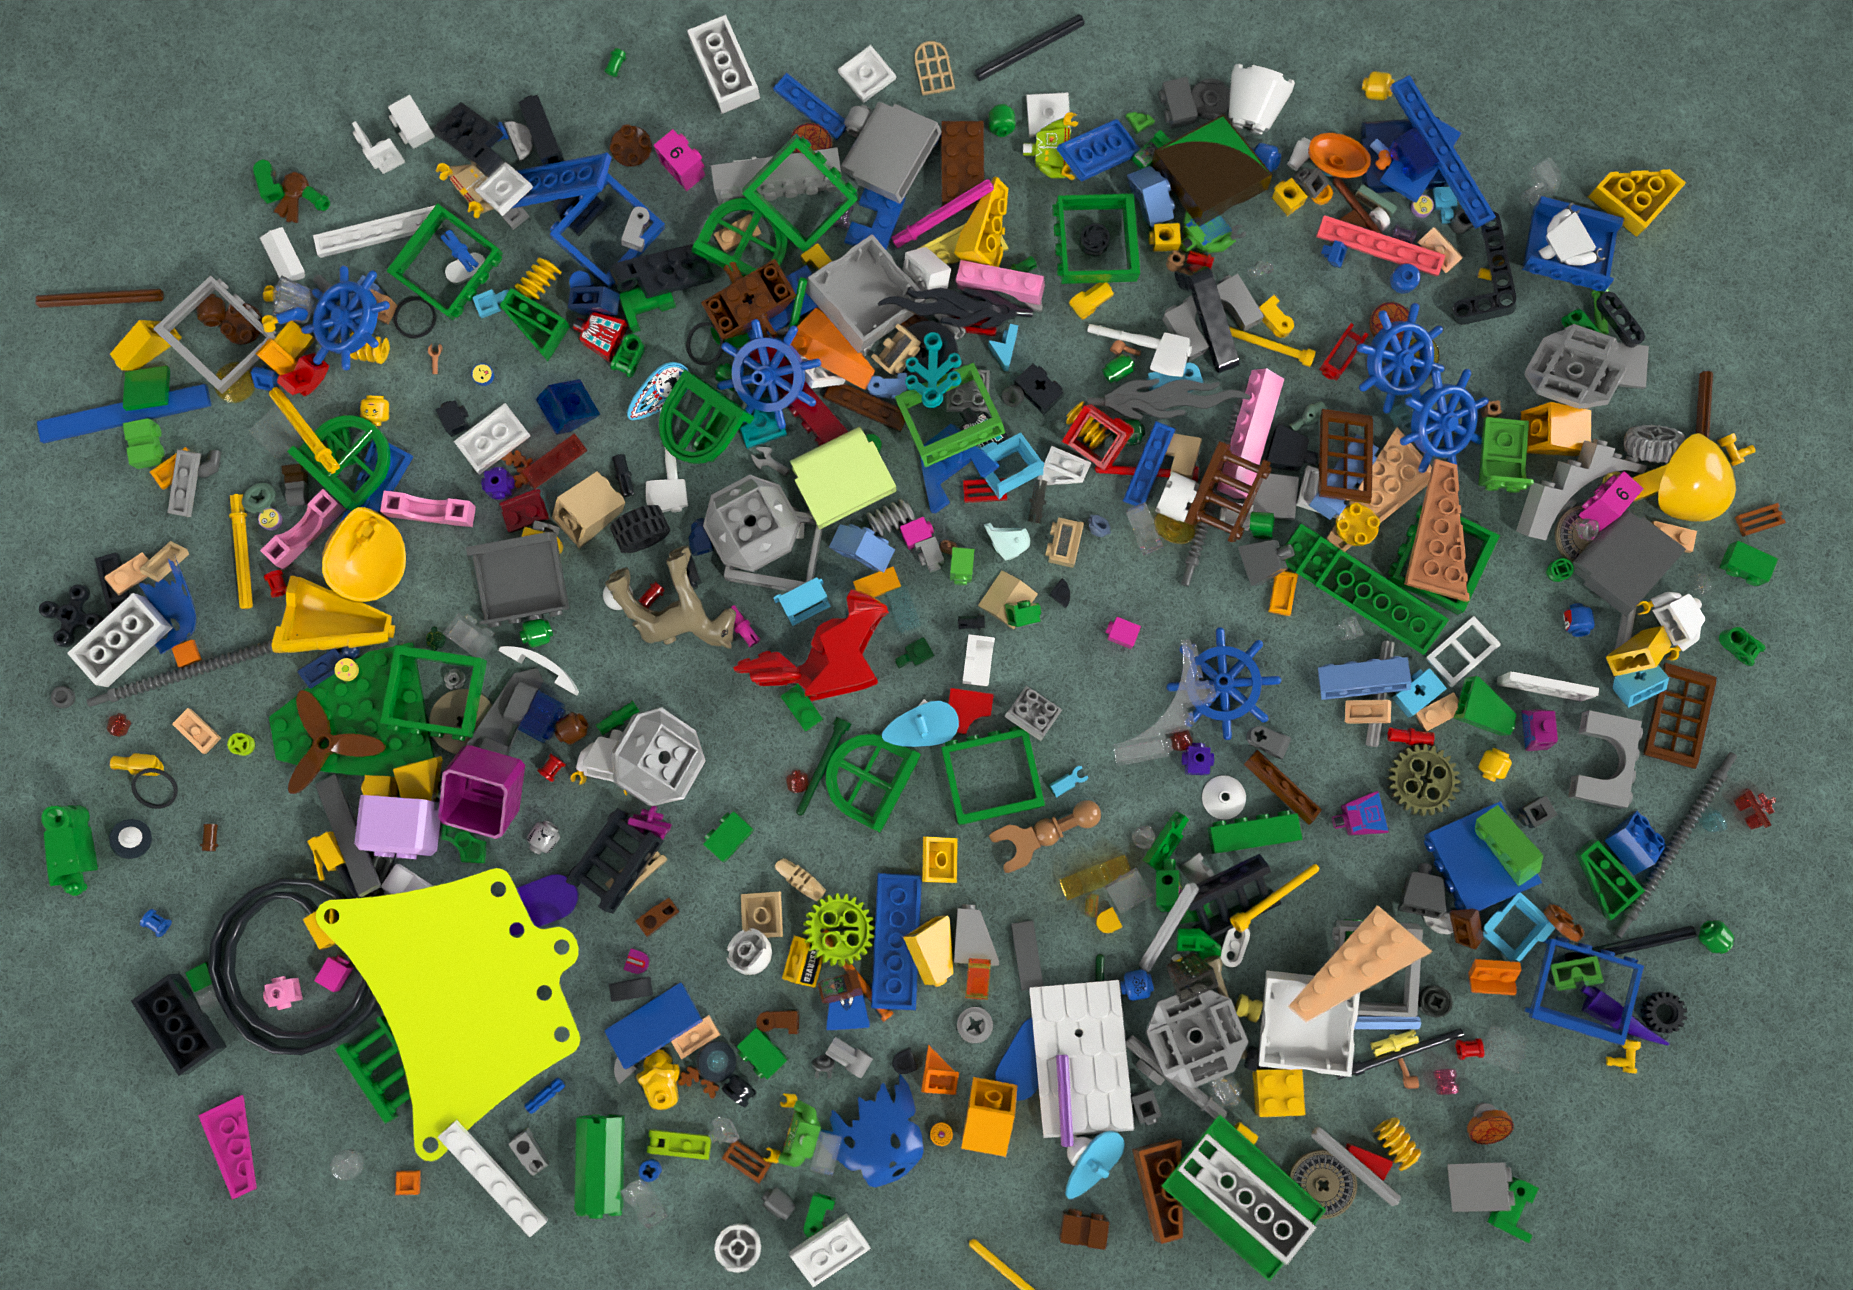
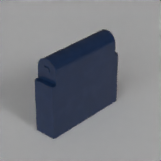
(1387, 132)

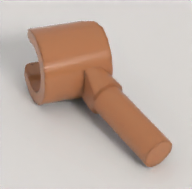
(1119, 345)
(435, 358)
(1409, 1082)

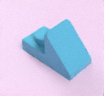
(1002, 351)

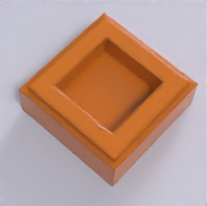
(186, 653)
(408, 1182)

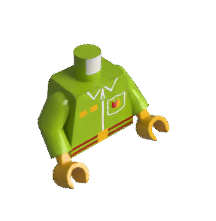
(1045, 152)

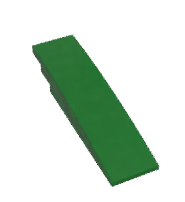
(1364, 590)

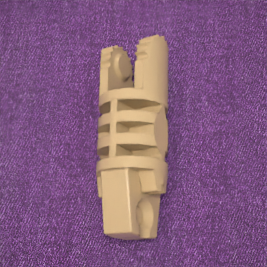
(800, 879)

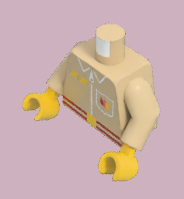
(466, 180)

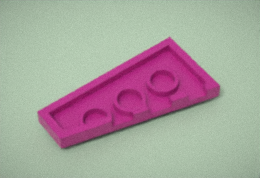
(230, 1142)

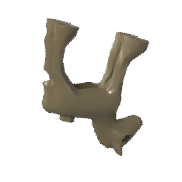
(678, 617)

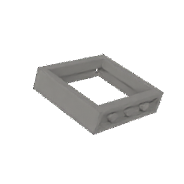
(187, 307)
(775, 582)
(1412, 975)

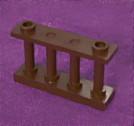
(1215, 474)

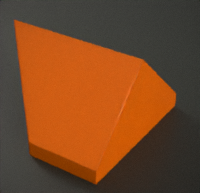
(938, 1075)

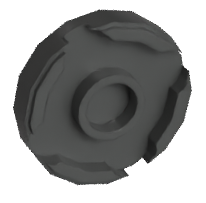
(1211, 98)

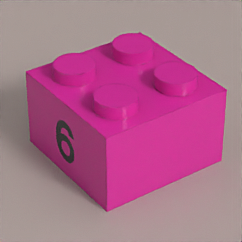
(680, 159)
(1611, 499)

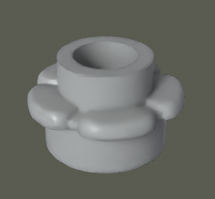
(460, 679)

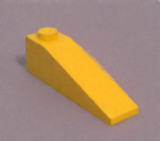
(982, 233)

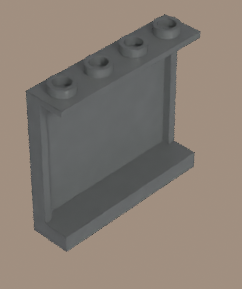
(520, 578)

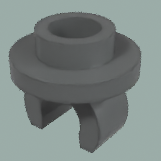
(823, 1064)

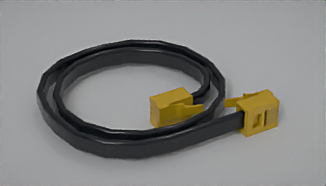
(327, 851)

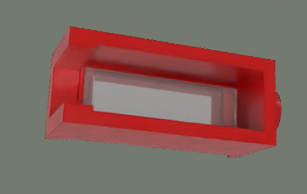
(1342, 354)

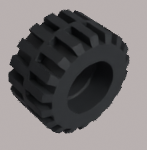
(640, 529)

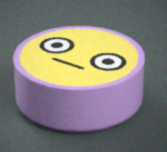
(1422, 207)
(270, 519)

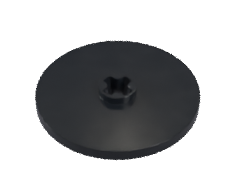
(949, 345)

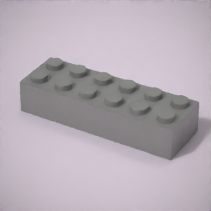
(790, 178)

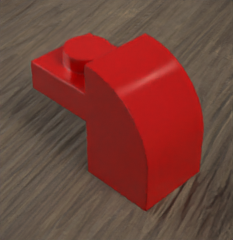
(304, 377)

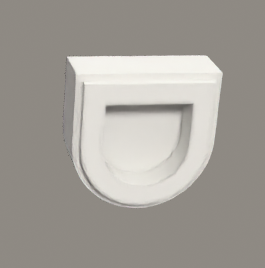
(1380, 218)

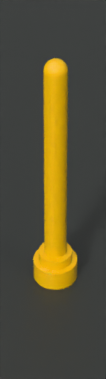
(1304, 356)
(1242, 921)
(999, 1265)

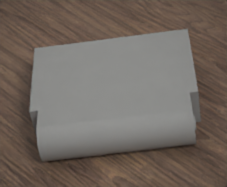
(891, 150)

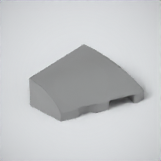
(1195, 870)

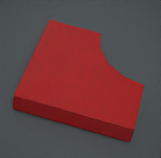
(970, 706)

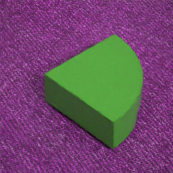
(1139, 121)

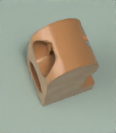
(386, 315)

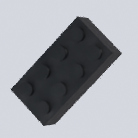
(178, 1024)

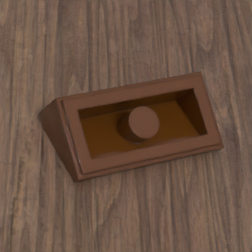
(1467, 927)

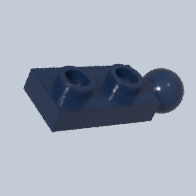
(324, 665)

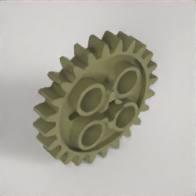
(1442, 787)

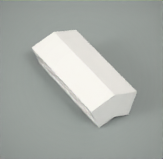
(282, 254)

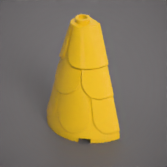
(327, 621)

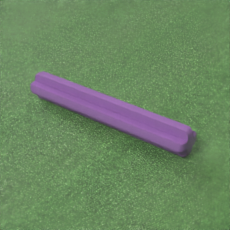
(1064, 1097)

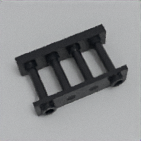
(635, 864)
(1224, 883)

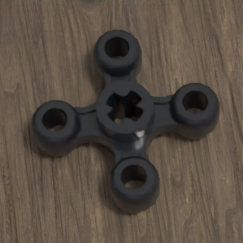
(64, 613)

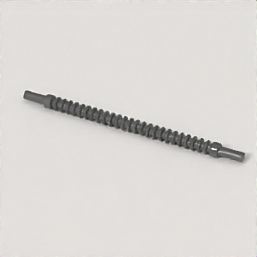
(1192, 561)
(115, 694)
(1719, 775)

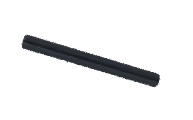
(1029, 47)
(1640, 943)

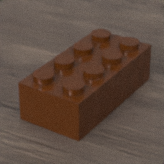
(961, 158)

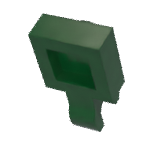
(917, 652)

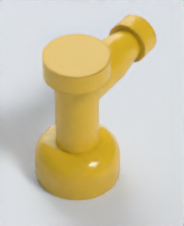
(1735, 455)
(1629, 1062)

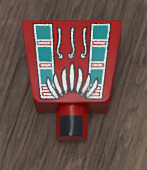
(601, 334)

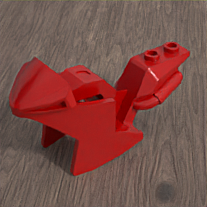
(836, 654)

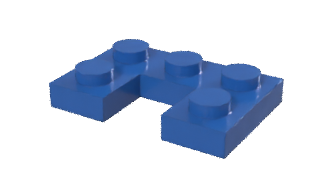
(884, 223)

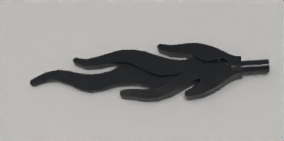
(968, 310)

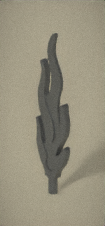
(1155, 402)

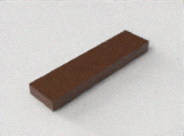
(866, 405)
(1282, 787)

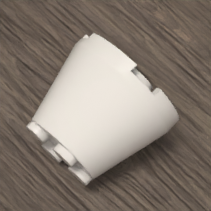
(1257, 97)

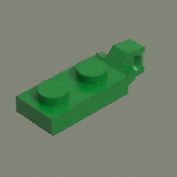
(1166, 841)

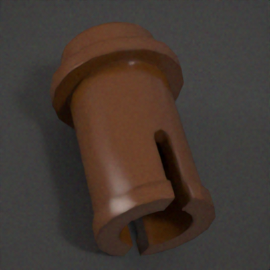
(209, 837)

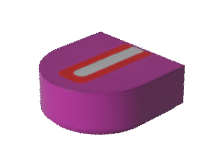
(636, 962)

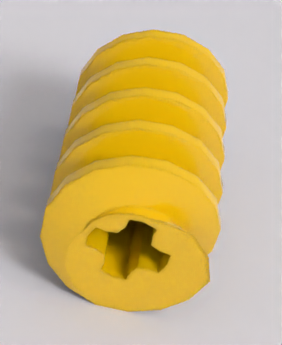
(537, 279)
(372, 354)
(1091, 429)
(1399, 1142)

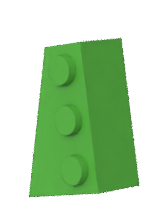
(1509, 845)

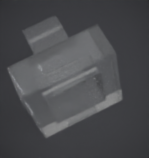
(1352, 628)
(207, 998)
(723, 1131)

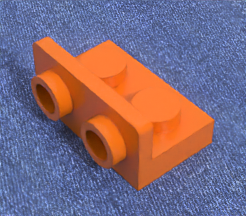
(1494, 976)

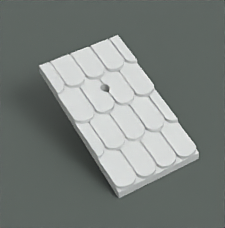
(1095, 1059)

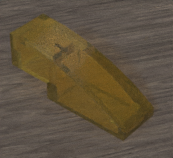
(1094, 877)

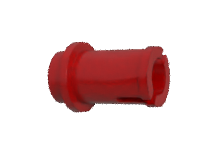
(1201, 259)
(651, 594)

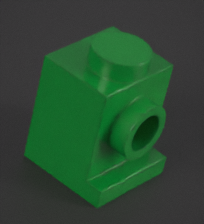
(1023, 613)

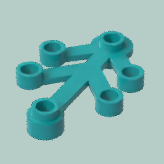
(933, 374)

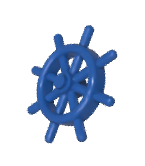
(345, 317)
(1400, 357)
(768, 373)
(1444, 420)
(1225, 683)

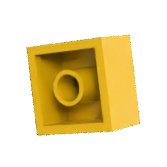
(1278, 1092)

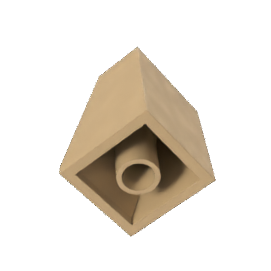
(587, 508)

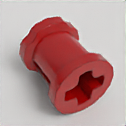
(276, 583)
(551, 767)
(1469, 1048)

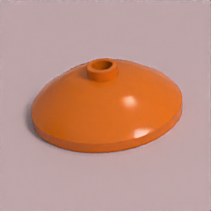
(1339, 155)

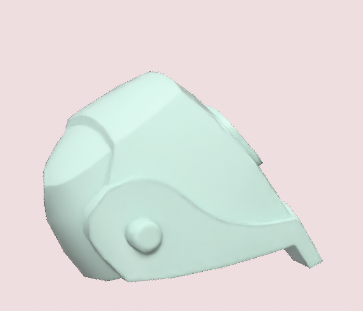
(1008, 541)

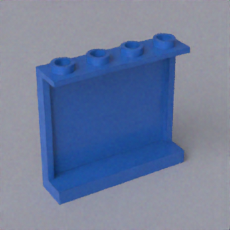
(1601, 229)
(1470, 866)

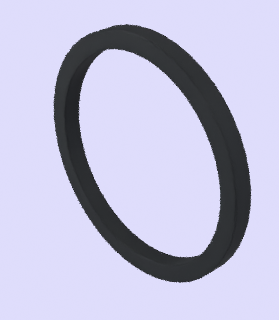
(419, 335)
(689, 348)
(150, 805)

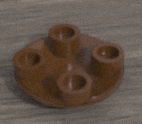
(631, 146)
(238, 328)

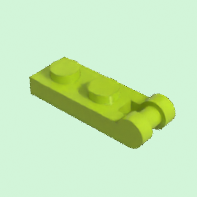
(679, 1144)

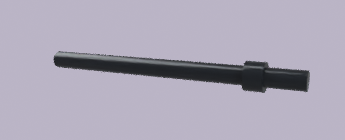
(1359, 1067)

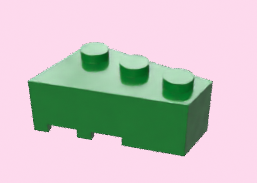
(536, 322)
(1608, 879)

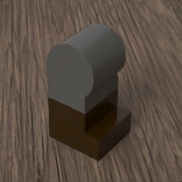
(296, 484)

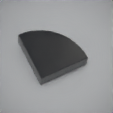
(1061, 593)
(1253, 1054)

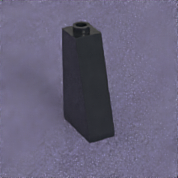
(541, 130)

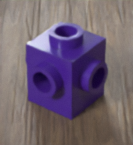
(502, 488)
(1192, 766)

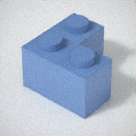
(1152, 194)
(862, 546)

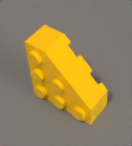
(1636, 196)

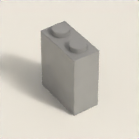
(1480, 1187)

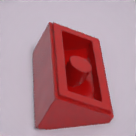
(1376, 1163)

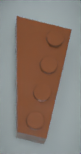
(1154, 1166)

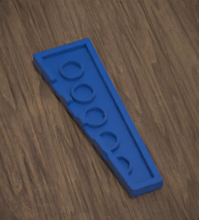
(398, 464)

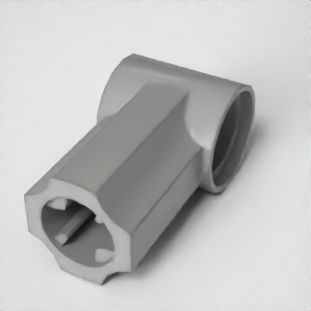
(853, 1059)

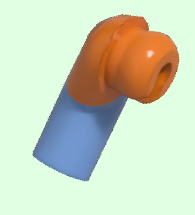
(1383, 152)

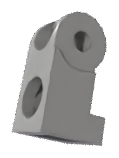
(636, 223)
(529, 1152)

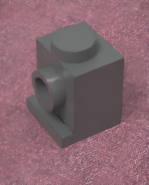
(1307, 177)
(1543, 809)
(1146, 1096)

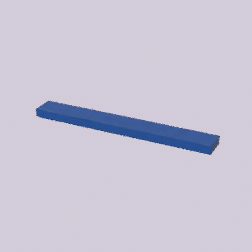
(1449, 161)
(115, 415)

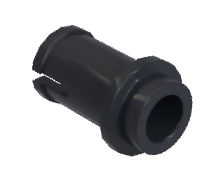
(971, 622)

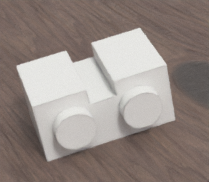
(411, 122)

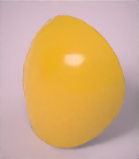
(1697, 481)
(364, 556)

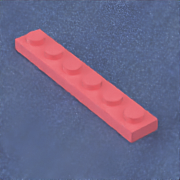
(1380, 245)

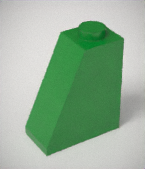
(1484, 708)

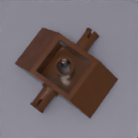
(730, 306)

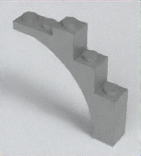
(1548, 498)

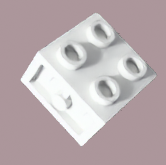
(383, 155)

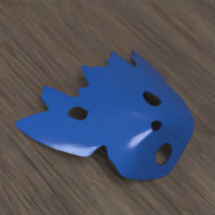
(172, 603)
(873, 1133)

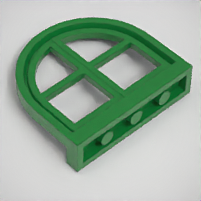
(721, 258)
(712, 398)
(330, 481)
(893, 790)

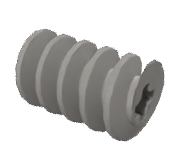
(890, 517)

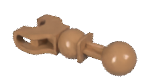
(1044, 833)

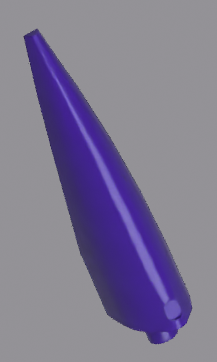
(1610, 1011)

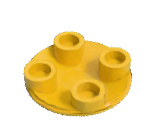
(1357, 525)

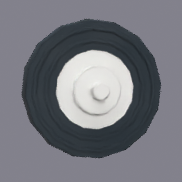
(130, 839)

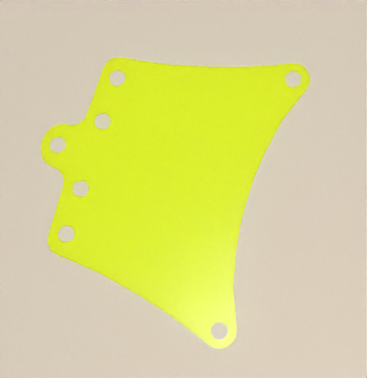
(459, 993)

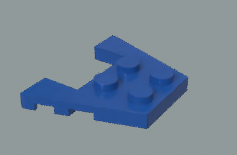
(942, 470)

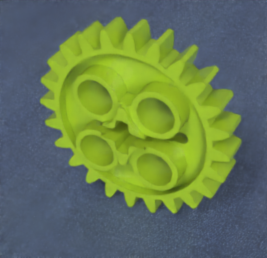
(841, 950)

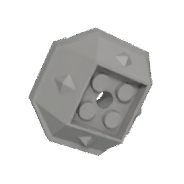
(1579, 351)
(755, 545)
(637, 761)
(1215, 1052)

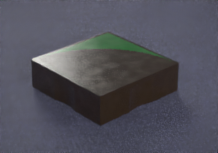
(1211, 169)

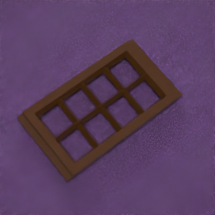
(1347, 419)
(1670, 755)

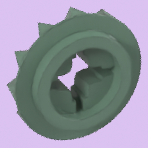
(256, 492)

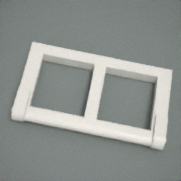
(1494, 644)

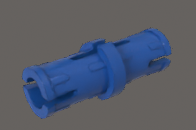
(459, 251)

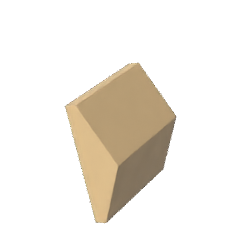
(1005, 590)
(762, 913)

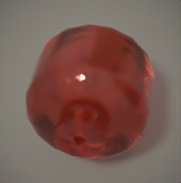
(118, 725)
(1181, 740)
(797, 781)

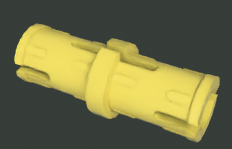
(1394, 1042)

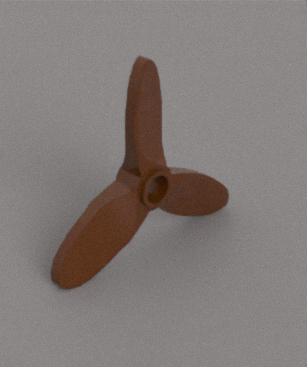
(318, 727)

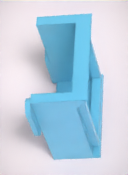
(1006, 448)
(803, 598)
(1539, 933)

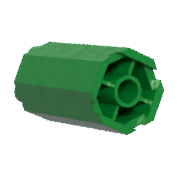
(599, 1165)

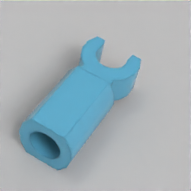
(1066, 782)

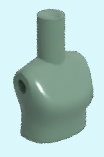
(1309, 417)

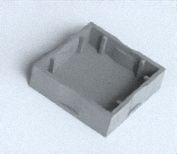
(854, 285)

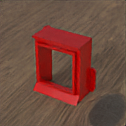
(1117, 426)

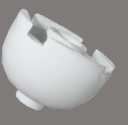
(749, 952)
(738, 1247)

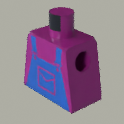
(1539, 729)
(1362, 816)

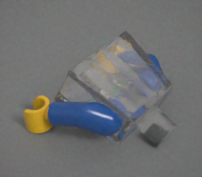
(290, 303)

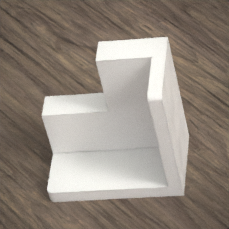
(926, 270)
(978, 660)

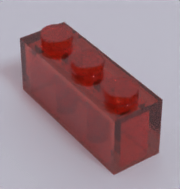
(553, 461)

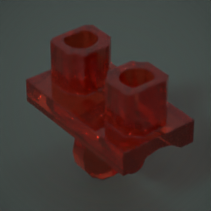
(1758, 818)

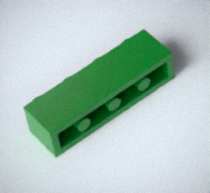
(1254, 833)

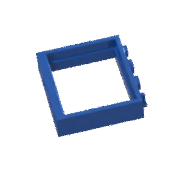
(573, 212)

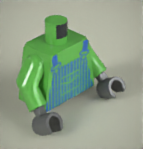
(1210, 237)

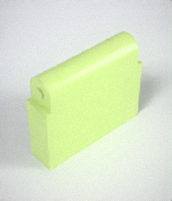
(841, 477)

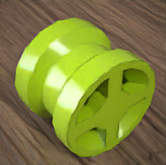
(236, 743)

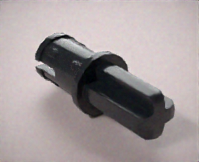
(623, 475)

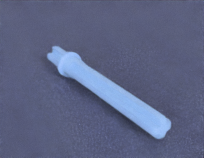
(1387, 1022)

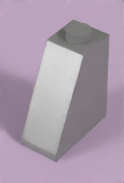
(972, 937)

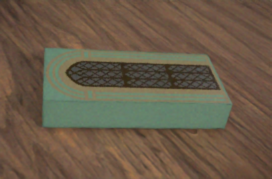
(1374, 200)

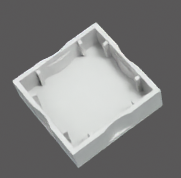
(1315, 1045)

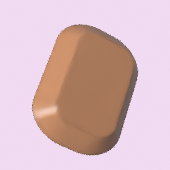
(947, 546)

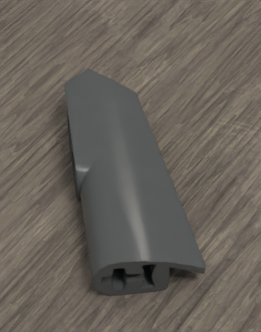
(501, 722)

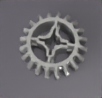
(1652, 442)

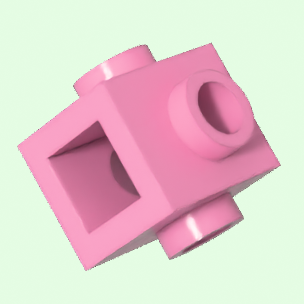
(282, 992)

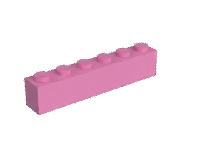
(1252, 427)

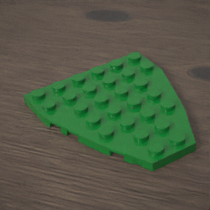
(357, 709)

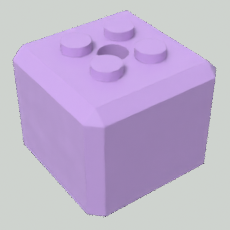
(397, 826)

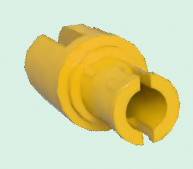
(136, 763)

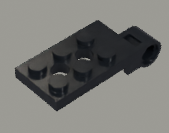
(473, 147)
(651, 278)

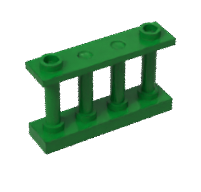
(363, 1071)

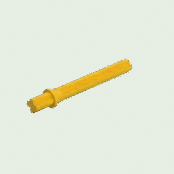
(321, 453)
(241, 551)

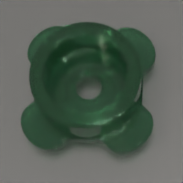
(435, 639)

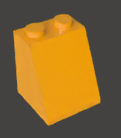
(1557, 429)
(989, 1116)

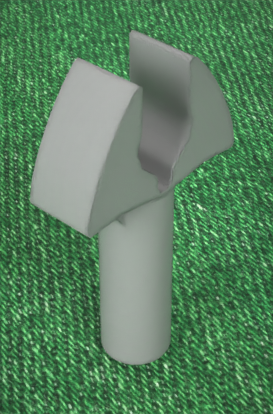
(768, 461)

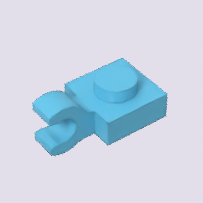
(1445, 202)
(488, 302)

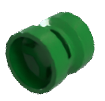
(1556, 573)

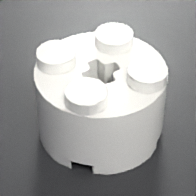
(1177, 497)

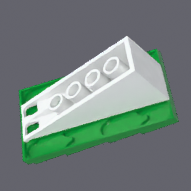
(1244, 1198)

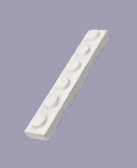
(370, 232)
(493, 1178)

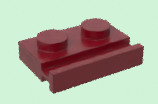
(524, 510)

